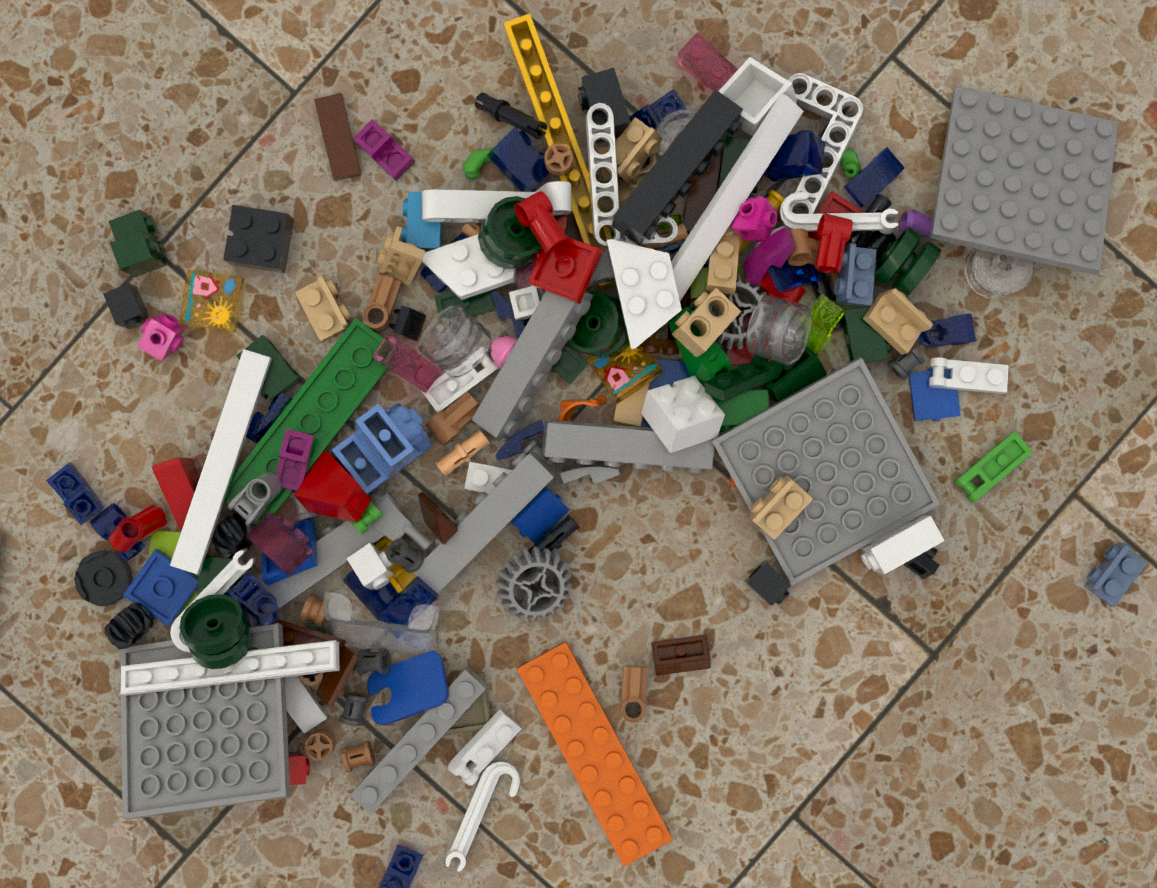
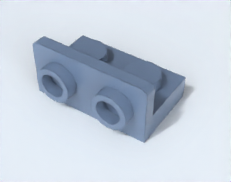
(856, 276)
(1115, 573)

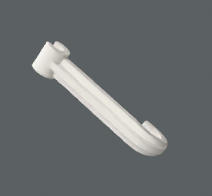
(861, 221)
(219, 585)
(477, 808)

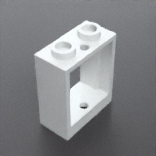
(901, 545)

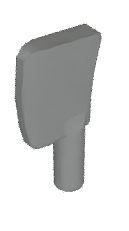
(395, 524)

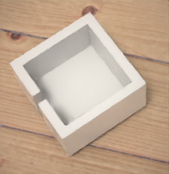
(756, 91)
(682, 414)

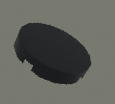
(103, 578)

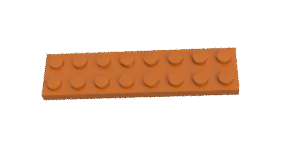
(594, 754)

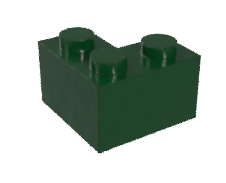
(136, 244)

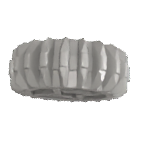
(737, 336)
(551, 594)

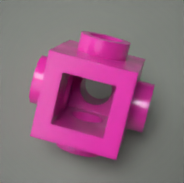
(755, 219)
(161, 336)

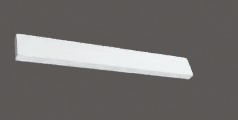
(734, 191)
(221, 462)
(254, 666)

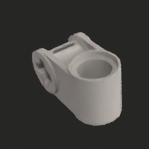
(253, 500)

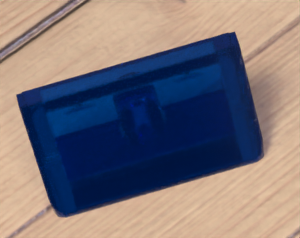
(372, 599)

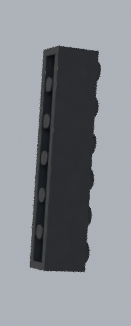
(677, 168)

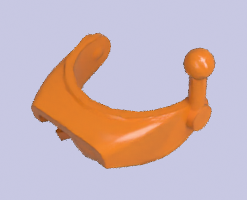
(568, 407)

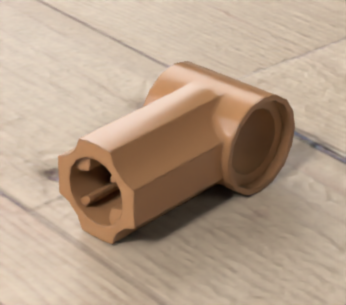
(805, 248)
(382, 300)
(448, 422)
(634, 690)

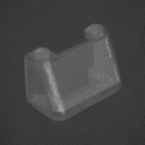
(418, 637)

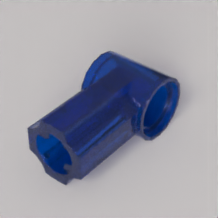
(107, 521)

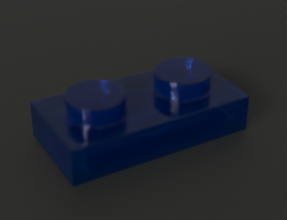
(400, 607)

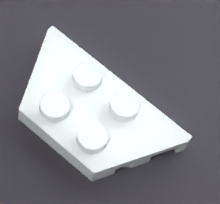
(466, 268)
(644, 288)

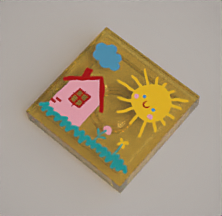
(211, 301)
(625, 372)

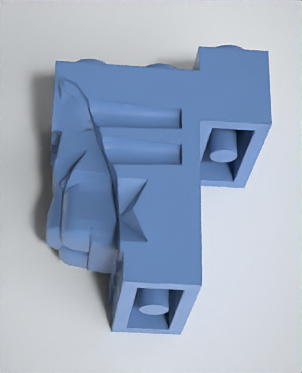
(382, 445)

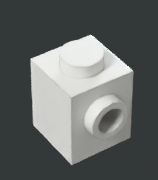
(371, 566)

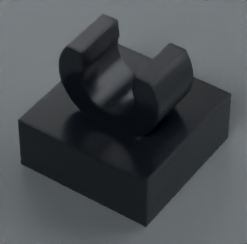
(408, 323)
(924, 564)

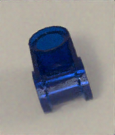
(951, 331)
(252, 596)

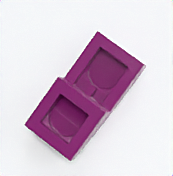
(384, 150)
(770, 252)
(294, 459)

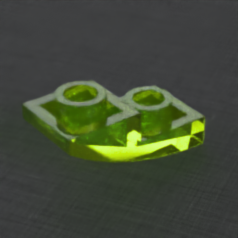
(824, 318)

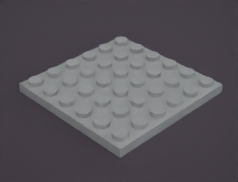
(1025, 180)
(841, 451)
(203, 742)

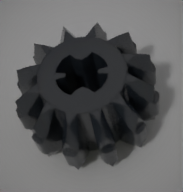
(231, 535)
(129, 626)

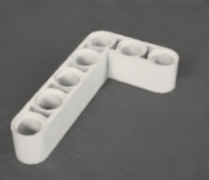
(838, 122)
(609, 189)
(474, 205)

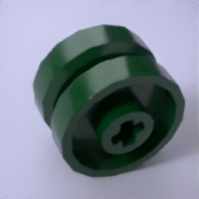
(505, 238)
(908, 264)
(601, 328)
(216, 631)

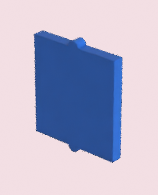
(932, 402)
(540, 515)

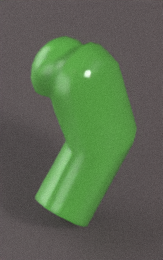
(475, 161)
(850, 163)

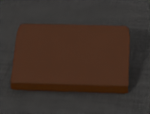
(436, 519)
(681, 655)
(334, 681)

